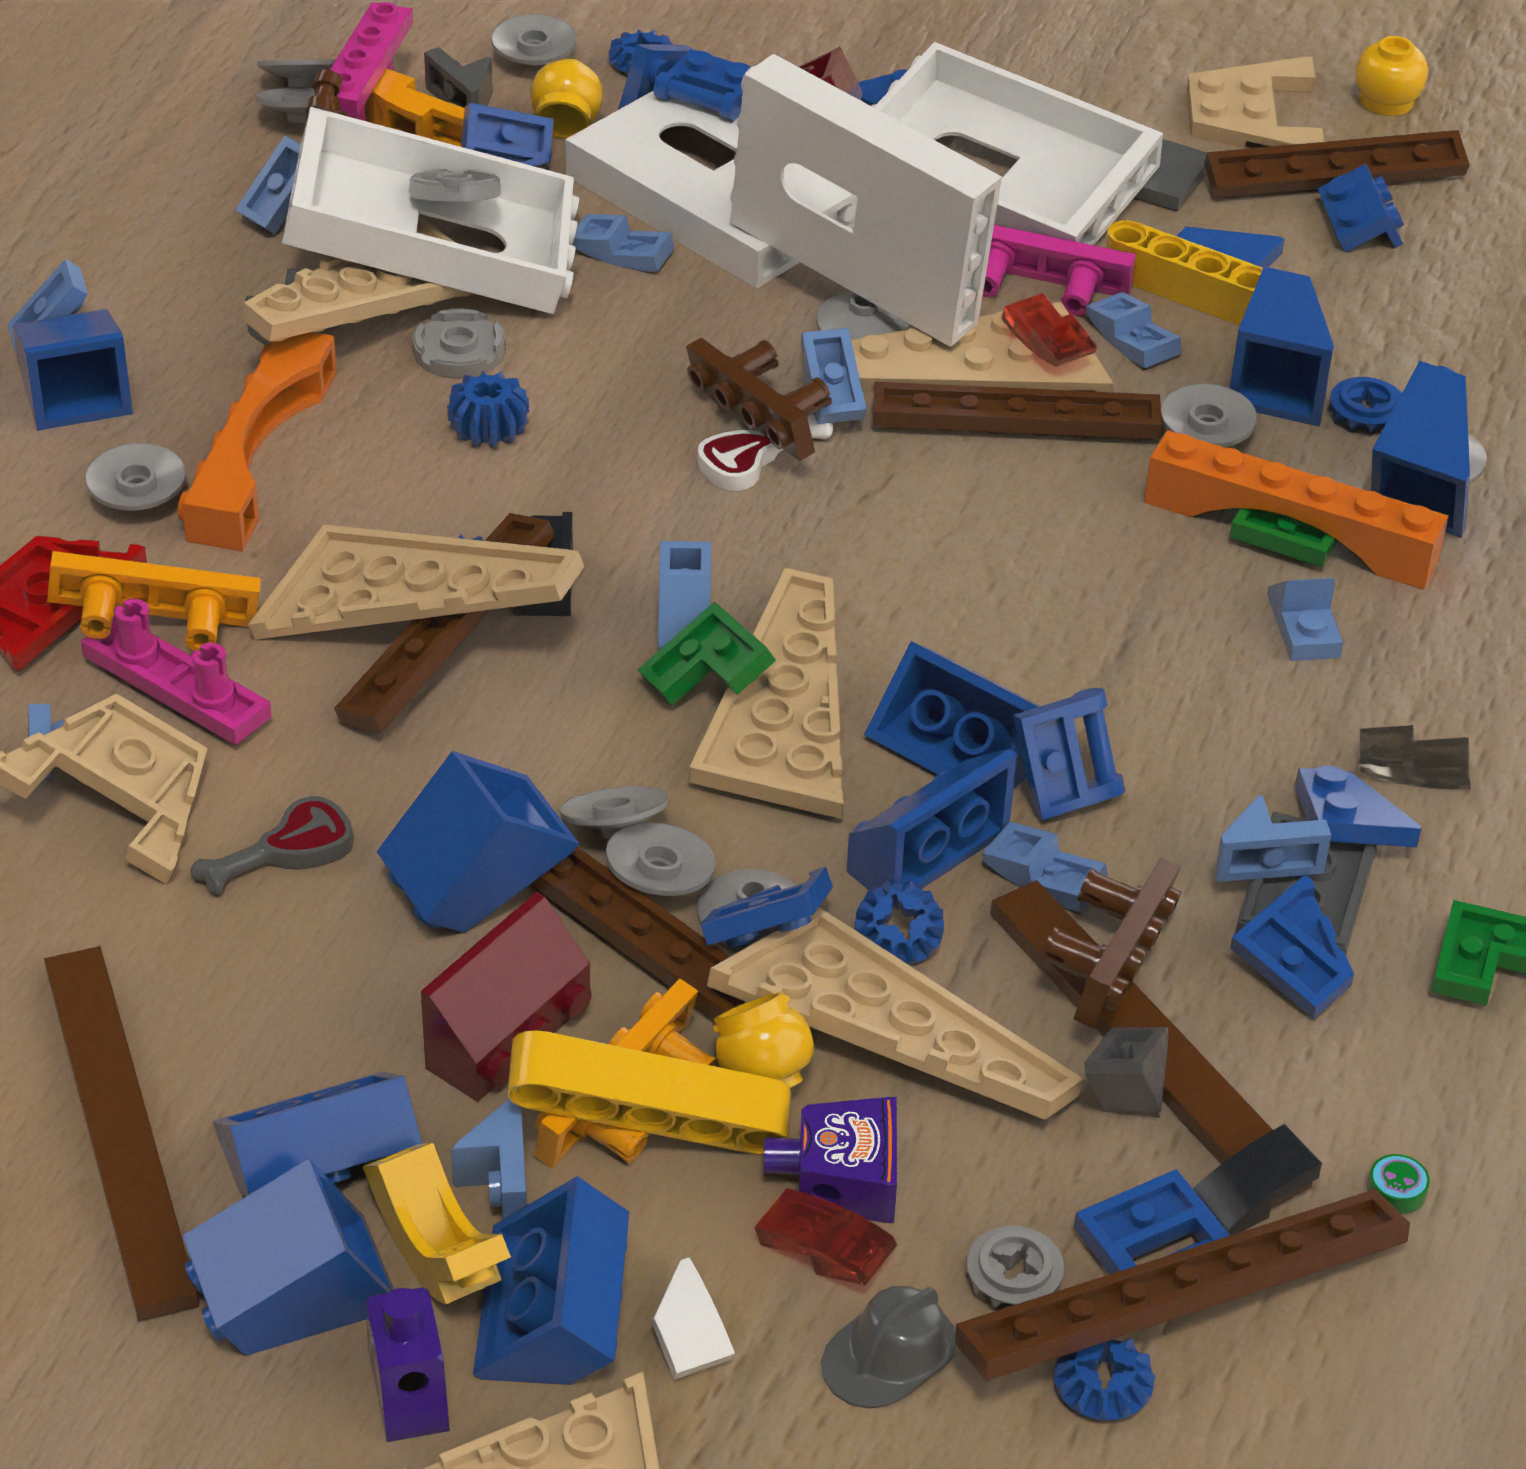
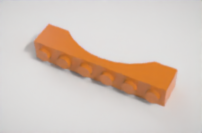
(223, 498)
(1386, 533)

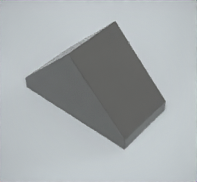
(1129, 1069)

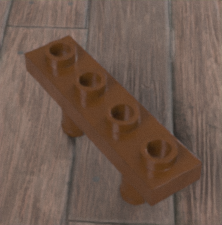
(737, 388)
(1105, 968)

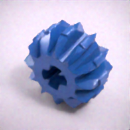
(488, 409)

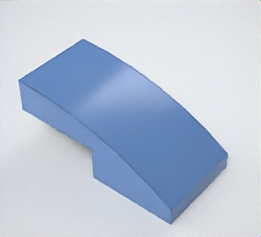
(612, 242)
(1130, 329)
(1034, 854)

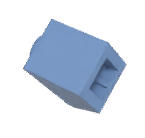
(682, 586)

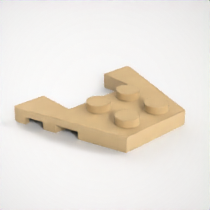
(1240, 107)
(128, 760)

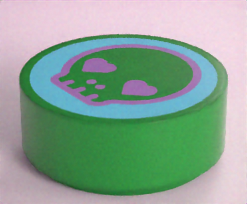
(1400, 1181)

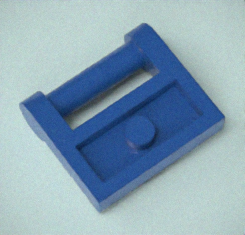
(704, 82)
(1054, 755)
(1146, 1220)

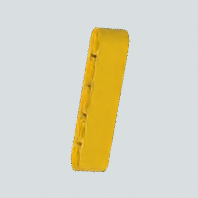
(1186, 270)
(647, 1092)

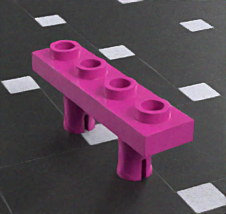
(369, 54)
(1059, 261)
(187, 683)

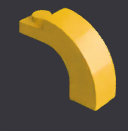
(431, 1227)

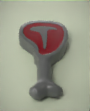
(308, 836)

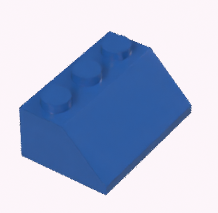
(946, 713)
(935, 825)
(328, 1126)
(557, 1292)

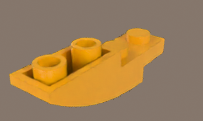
(401, 107)

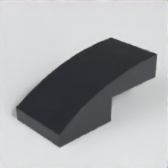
(1257, 1175)

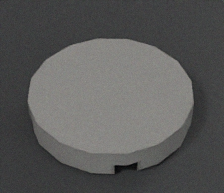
(454, 187)
(458, 343)

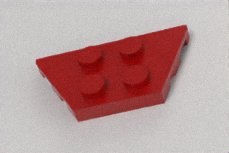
(26, 617)

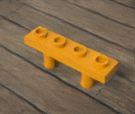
(169, 591)
(657, 1033)

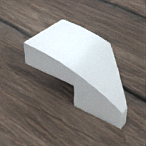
(690, 1325)

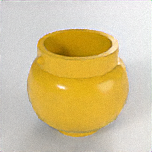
(1391, 76)
(567, 94)
(765, 1039)

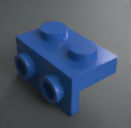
(1360, 209)

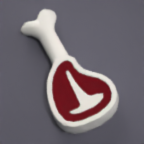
(737, 457)

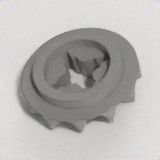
(1003, 1248)

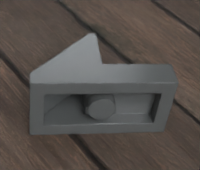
(458, 83)

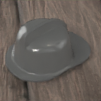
(889, 1348)

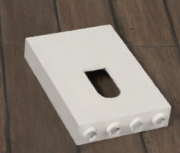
(1072, 157)
(675, 194)
(357, 207)
(919, 207)

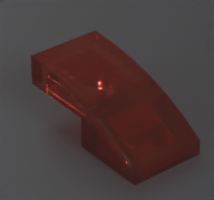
(1046, 332)
(833, 1237)

